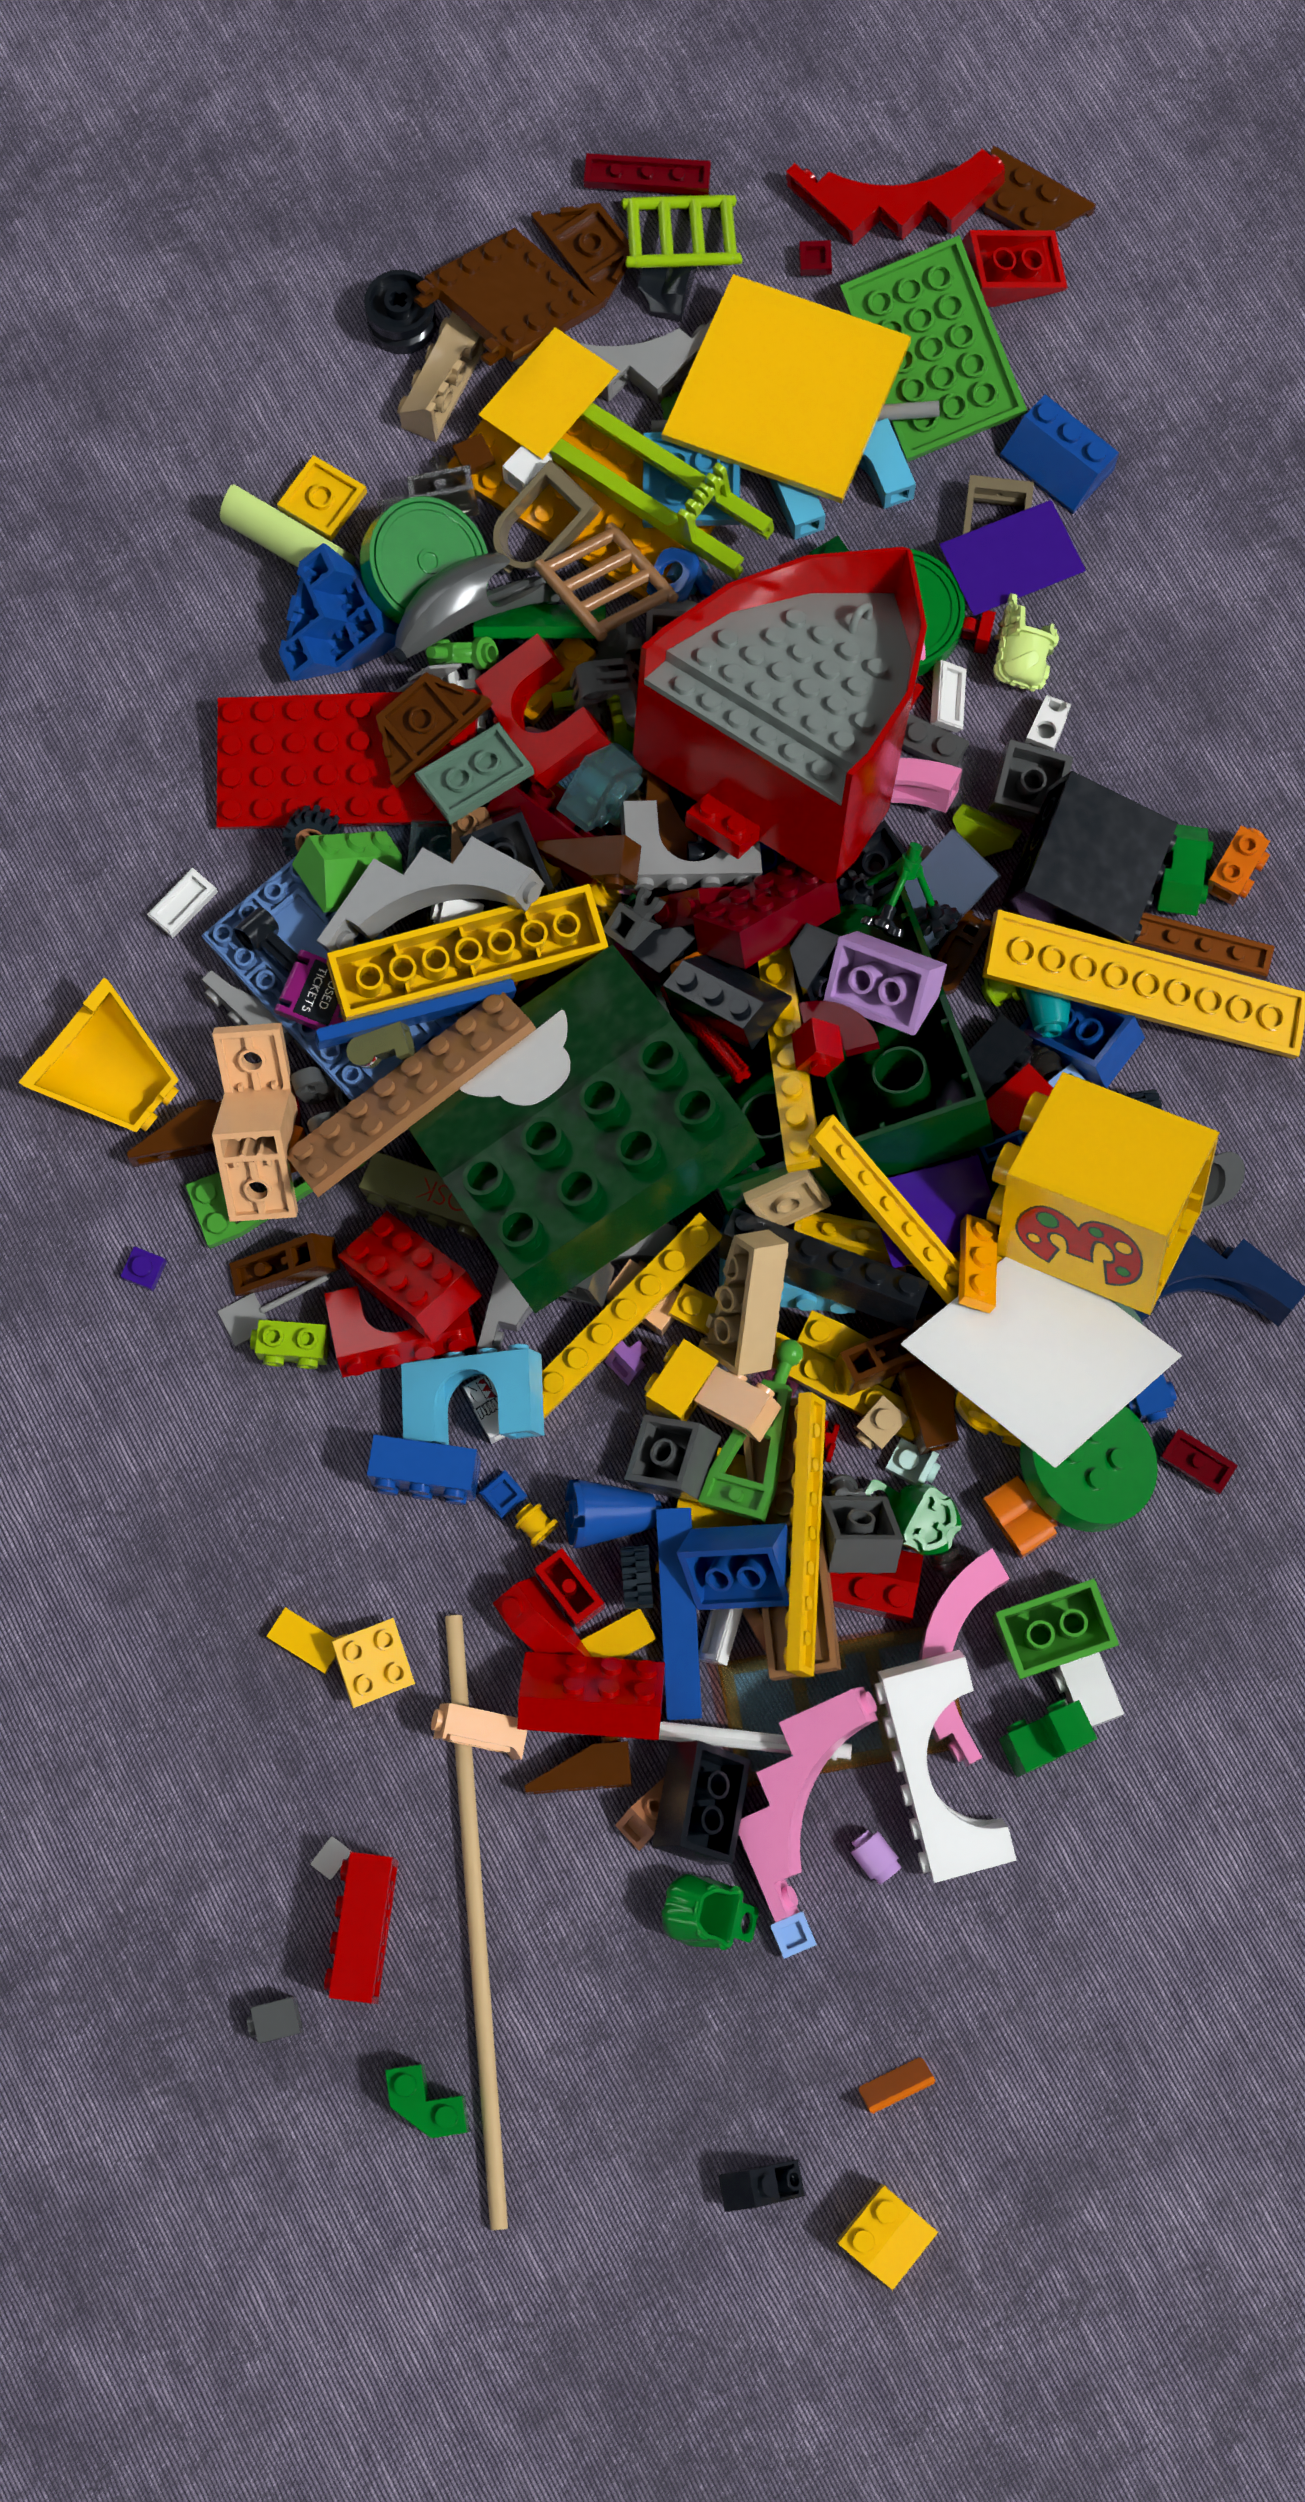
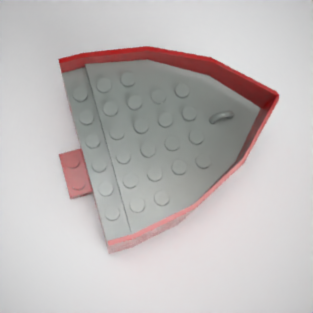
(787, 704)

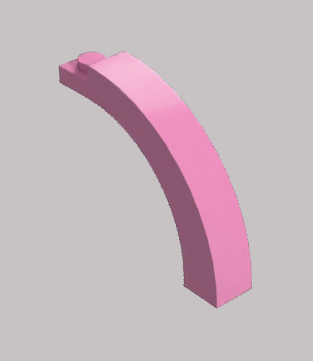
(925, 784)
(940, 1635)

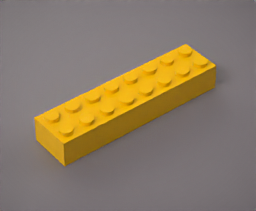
(467, 953)

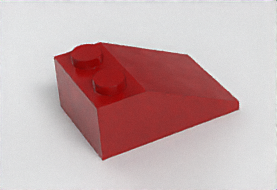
(1015, 264)

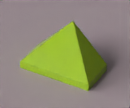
(983, 831)

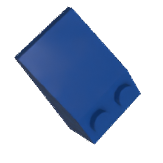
(1094, 1042)

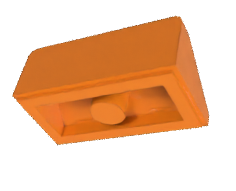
(896, 2085)

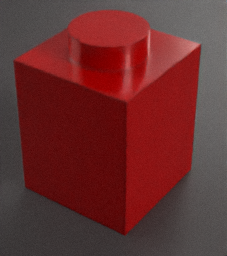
(817, 1047)

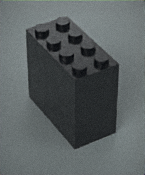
(1091, 860)

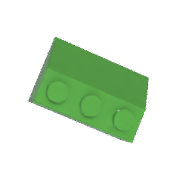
(335, 863)
(1055, 1629)

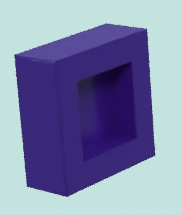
(143, 1269)

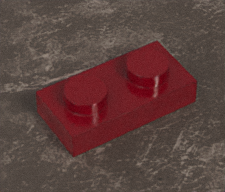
(1198, 1462)

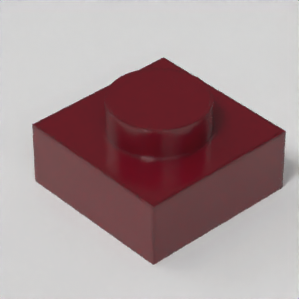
(815, 258)

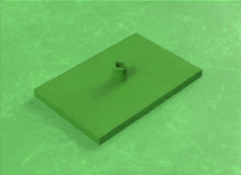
(951, 350)

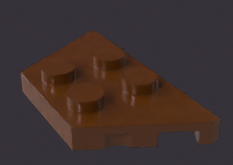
(1034, 200)
(588, 245)
(424, 722)

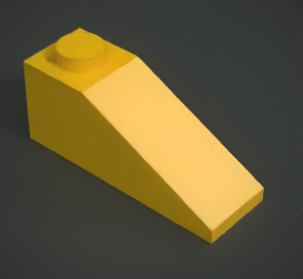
(832, 1337)

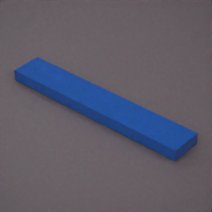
(412, 1014)
(678, 1618)

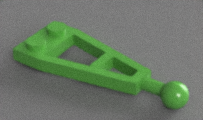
(212, 1213)
(745, 1496)

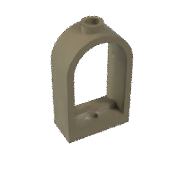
(566, 487)
(998, 492)

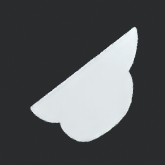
(529, 1069)

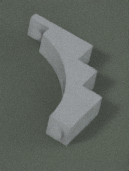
(650, 365)
(387, 896)
(510, 1310)

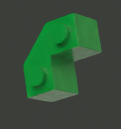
(1182, 882)
(1048, 1738)
(411, 2100)

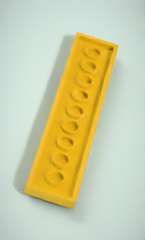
(1145, 984)

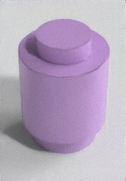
(875, 1856)

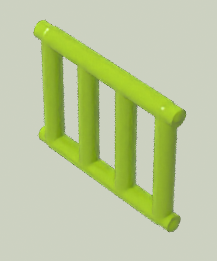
(667, 257)

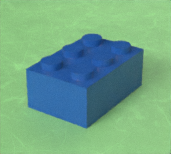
(424, 1469)

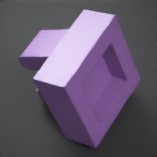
(627, 1361)

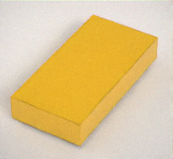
(621, 1637)
(303, 1640)

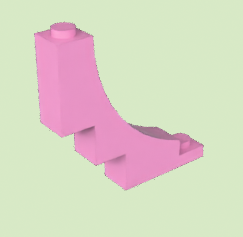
(774, 1832)

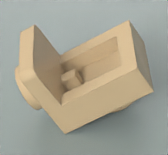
(879, 1424)

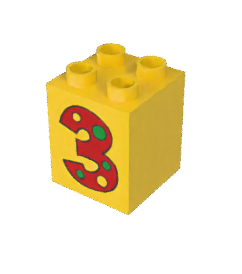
(1101, 1190)

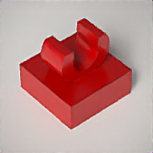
(979, 631)

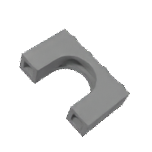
(664, 870)

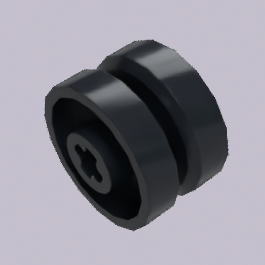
(393, 315)

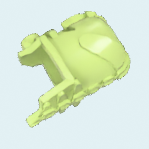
(1023, 649)

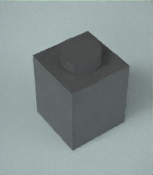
(275, 2020)

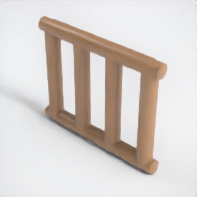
(629, 553)

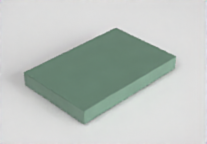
(474, 773)

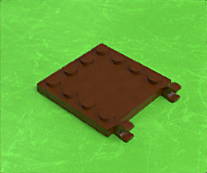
(509, 295)

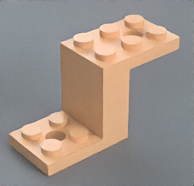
(255, 1122)

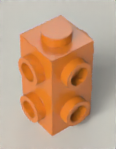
(1238, 864)

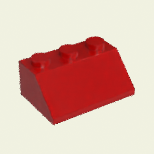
(883, 1593)

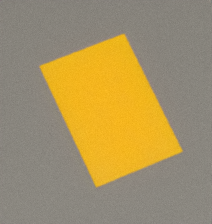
(548, 393)

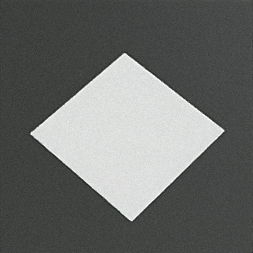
(1045, 1359)

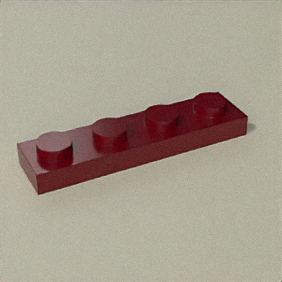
(647, 174)

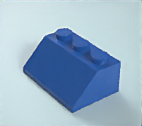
(1059, 454)
(737, 1566)

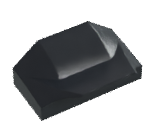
(667, 290)

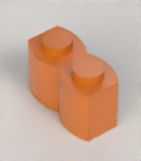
(1020, 1517)

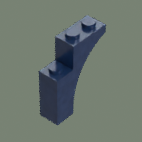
(1237, 1274)

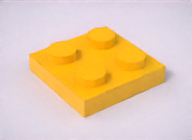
(322, 498)

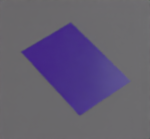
(1012, 557)
(942, 1200)

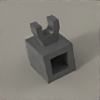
(634, 924)

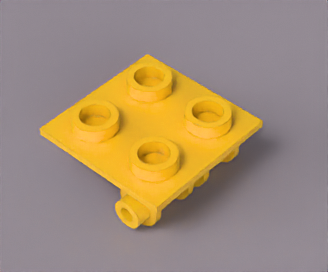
(372, 1662)

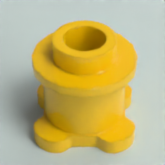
(535, 1523)

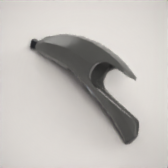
(460, 598)

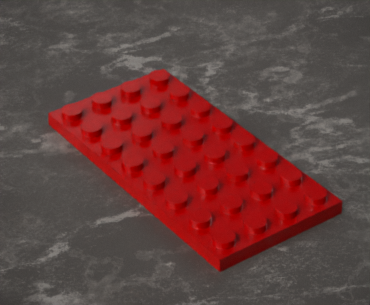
(313, 752)

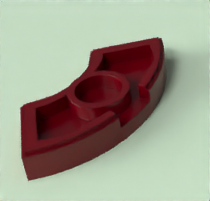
(855, 1030)

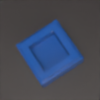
(503, 1494)

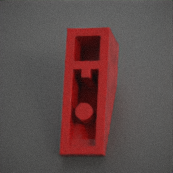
(538, 1620)

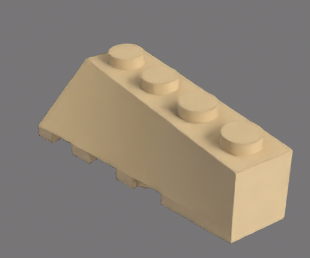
(441, 379)
(748, 1304)

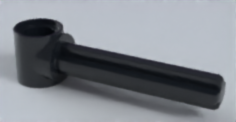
(260, 933)

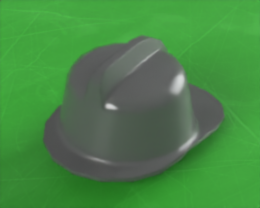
(1224, 1179)

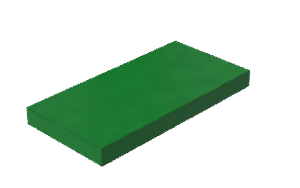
(527, 621)

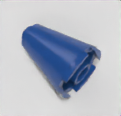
(606, 1512)

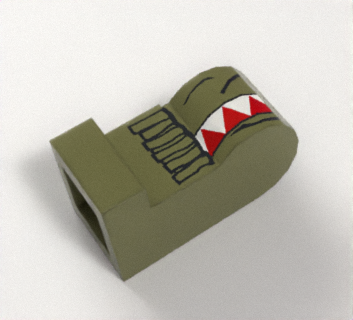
(381, 1044)

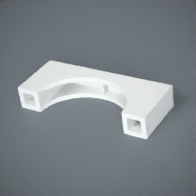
(914, 1700)

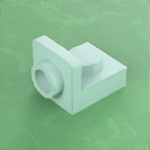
(911, 1466)

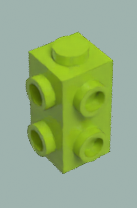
(291, 1342)

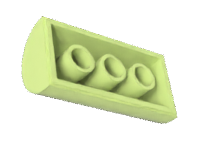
(271, 527)

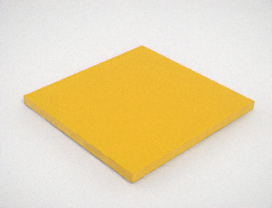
(786, 388)

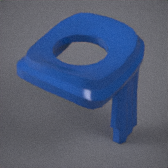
(691, 574)

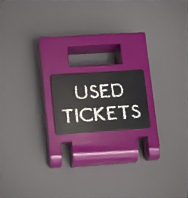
(310, 994)

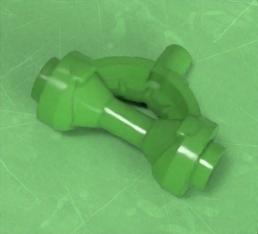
(480, 653)

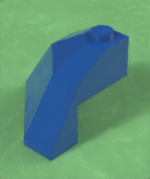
(332, 619)

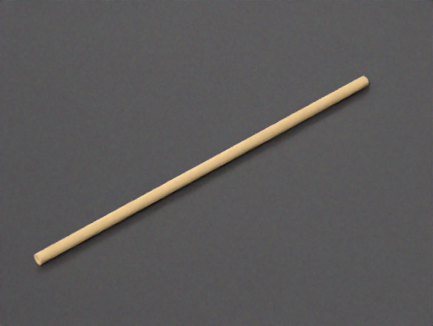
(477, 1938)

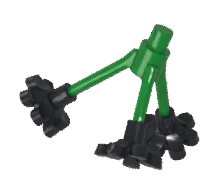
(859, 889)

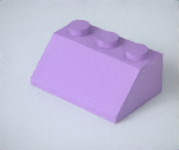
(884, 981)

